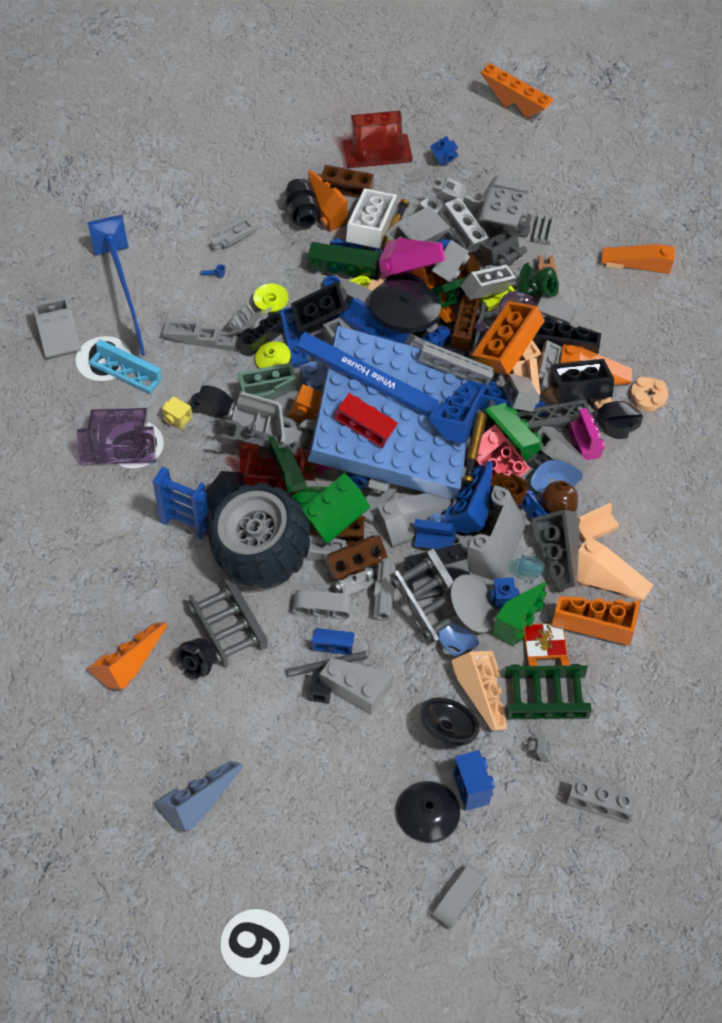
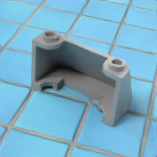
(493, 554)

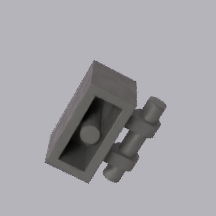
(501, 249)

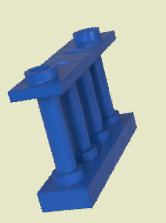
(167, 506)

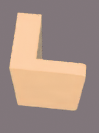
(529, 369)
(597, 523)

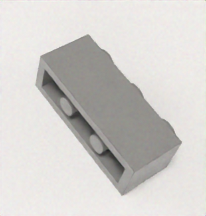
(488, 282)

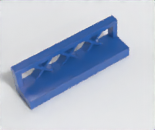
(361, 319)

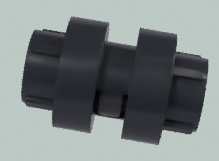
(301, 203)

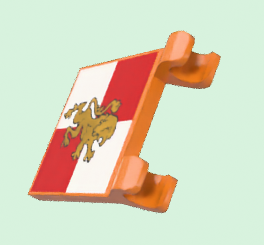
(545, 643)

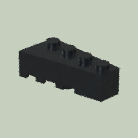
(566, 334)

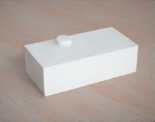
(371, 218)

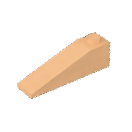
(607, 571)
(478, 677)

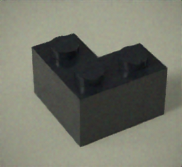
(221, 486)

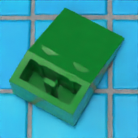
(518, 614)

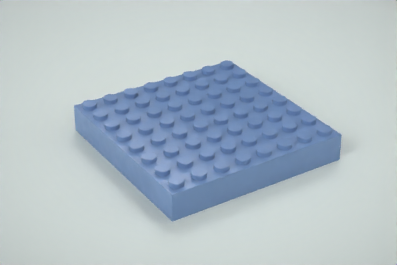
(416, 451)

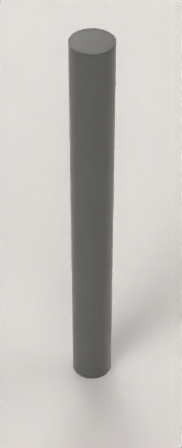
(321, 664)

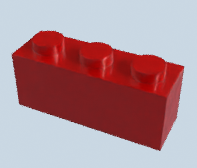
(365, 420)

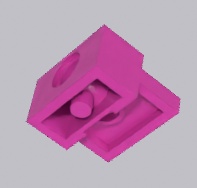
(586, 436)

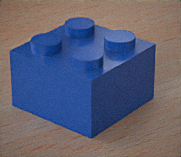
(473, 780)

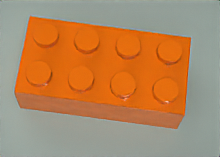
(509, 337)

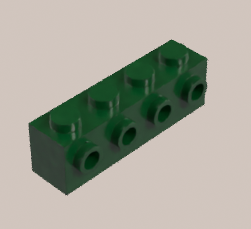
(343, 260)

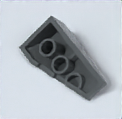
(559, 541)

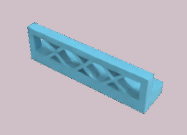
(129, 364)

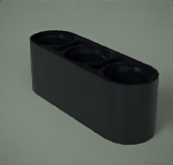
(266, 332)

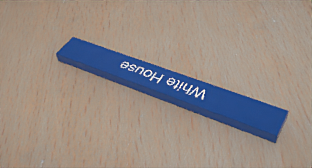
(367, 374)

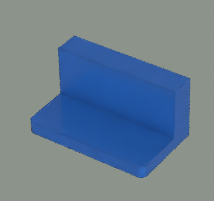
(434, 534)
(333, 641)

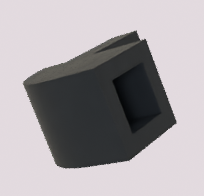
(212, 399)
(620, 426)

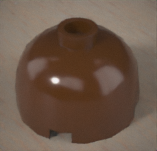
(514, 484)
(559, 496)

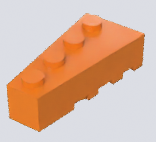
(597, 617)

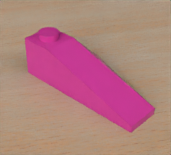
(409, 255)

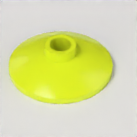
(271, 296)
(280, 355)

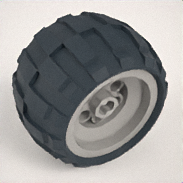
(250, 518)

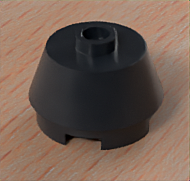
(196, 657)

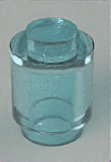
(529, 566)

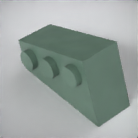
(268, 381)

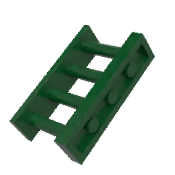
(539, 709)

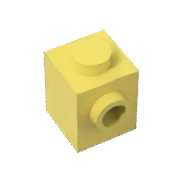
(176, 412)

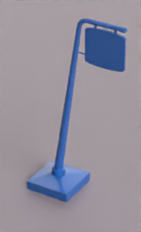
(109, 236)

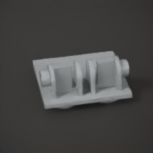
(246, 318)

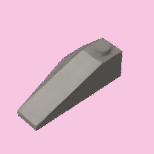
(399, 515)

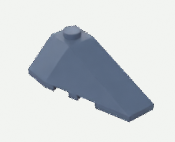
(192, 804)

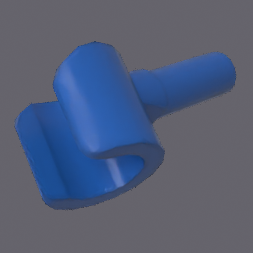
(219, 272)

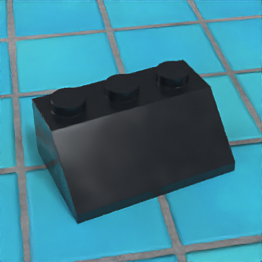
(320, 306)
(582, 380)
(453, 560)

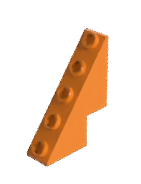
(512, 90)

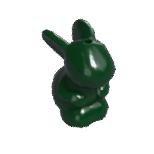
(543, 281)

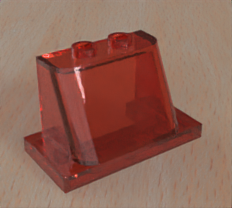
(377, 140)
(264, 470)

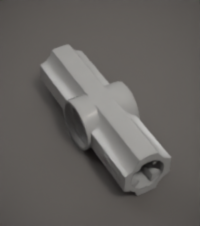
(384, 591)

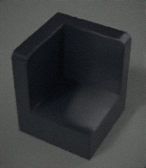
(319, 692)

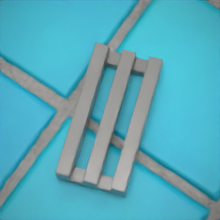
(546, 219)

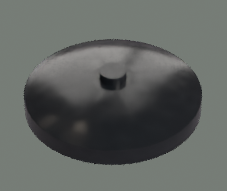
(404, 306)

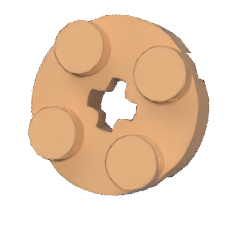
(656, 387)

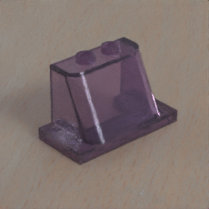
(117, 437)

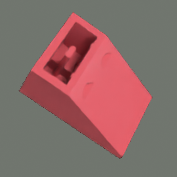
(500, 452)

